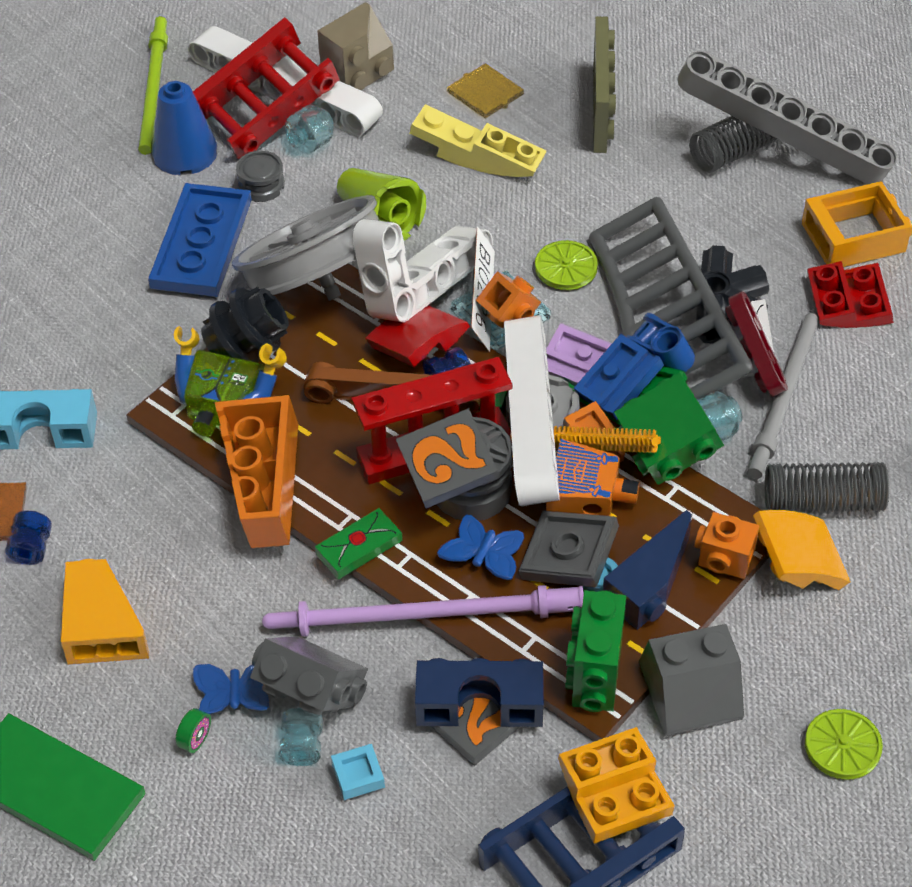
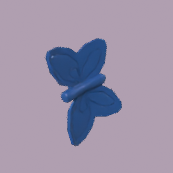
(486, 547)
(221, 691)

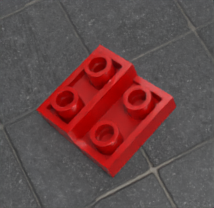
(850, 296)
(418, 336)

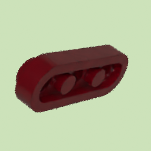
(756, 344)

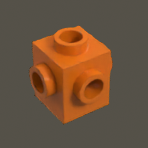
(508, 299)
(727, 544)

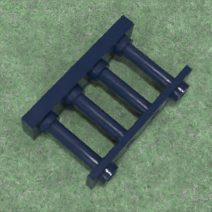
(621, 864)

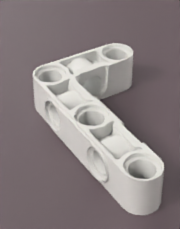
(402, 288)

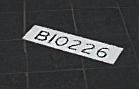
(482, 275)

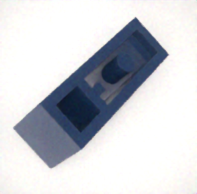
(650, 572)

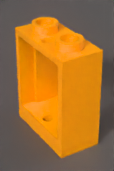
(874, 198)

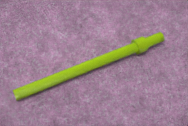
(158, 44)

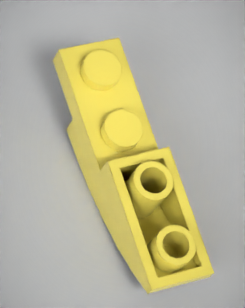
(481, 150)

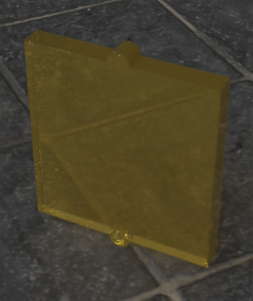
(485, 90)

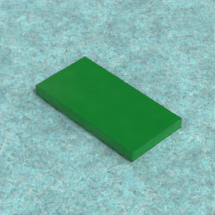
(62, 789)

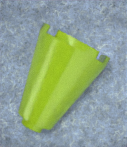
(397, 197)

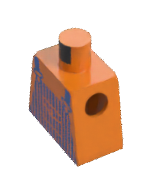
(590, 481)

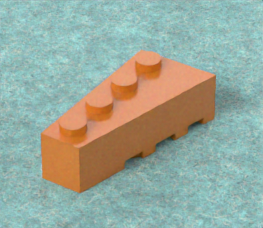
(262, 460)

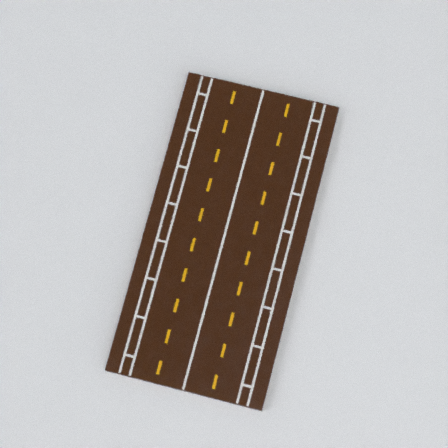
(335, 494)

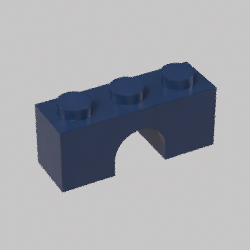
(447, 685)

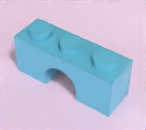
(67, 413)

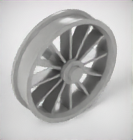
(306, 249)

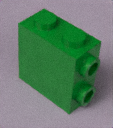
(678, 420)
(595, 650)

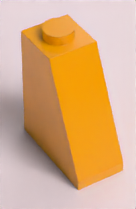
(98, 616)

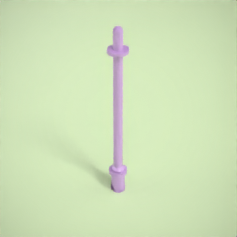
(539, 601)

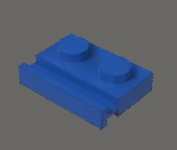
(618, 375)

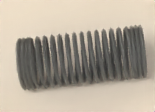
(737, 137)
(776, 484)

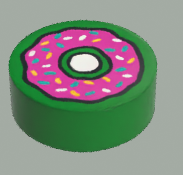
(193, 730)

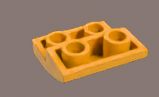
(800, 549)
(615, 784)

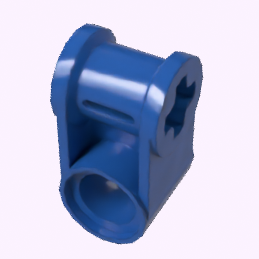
(664, 341)

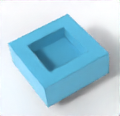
(357, 771)

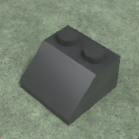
(694, 679)

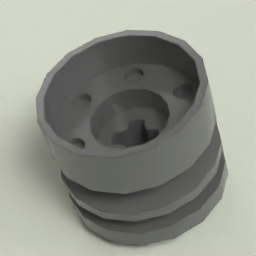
(492, 496)

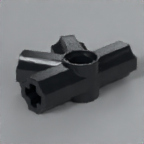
(724, 283)

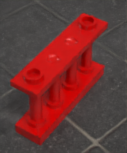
(247, 67)
(411, 399)

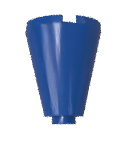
(181, 132)

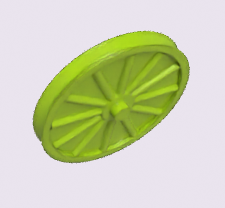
(566, 265)
(843, 744)

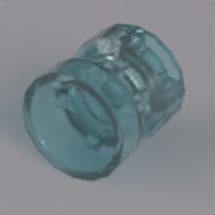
(300, 739)

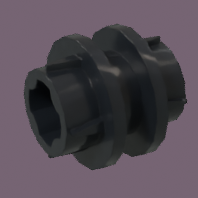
(245, 324)

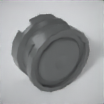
(261, 174)

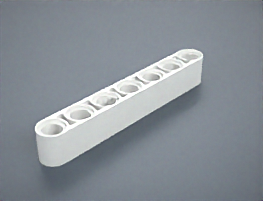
(349, 107)
(531, 412)

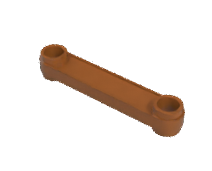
(328, 383)

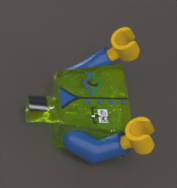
(216, 378)

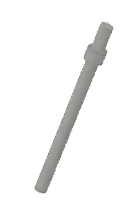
(766, 442)

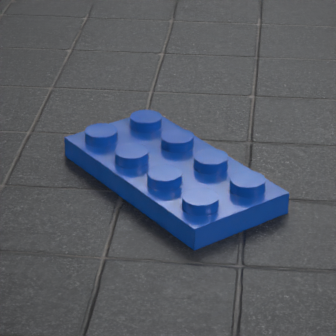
(200, 240)

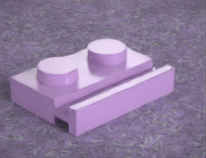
(573, 353)

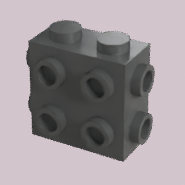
(308, 674)

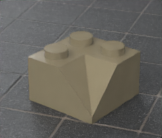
(357, 47)

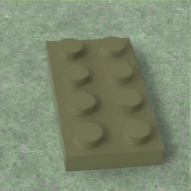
(603, 84)

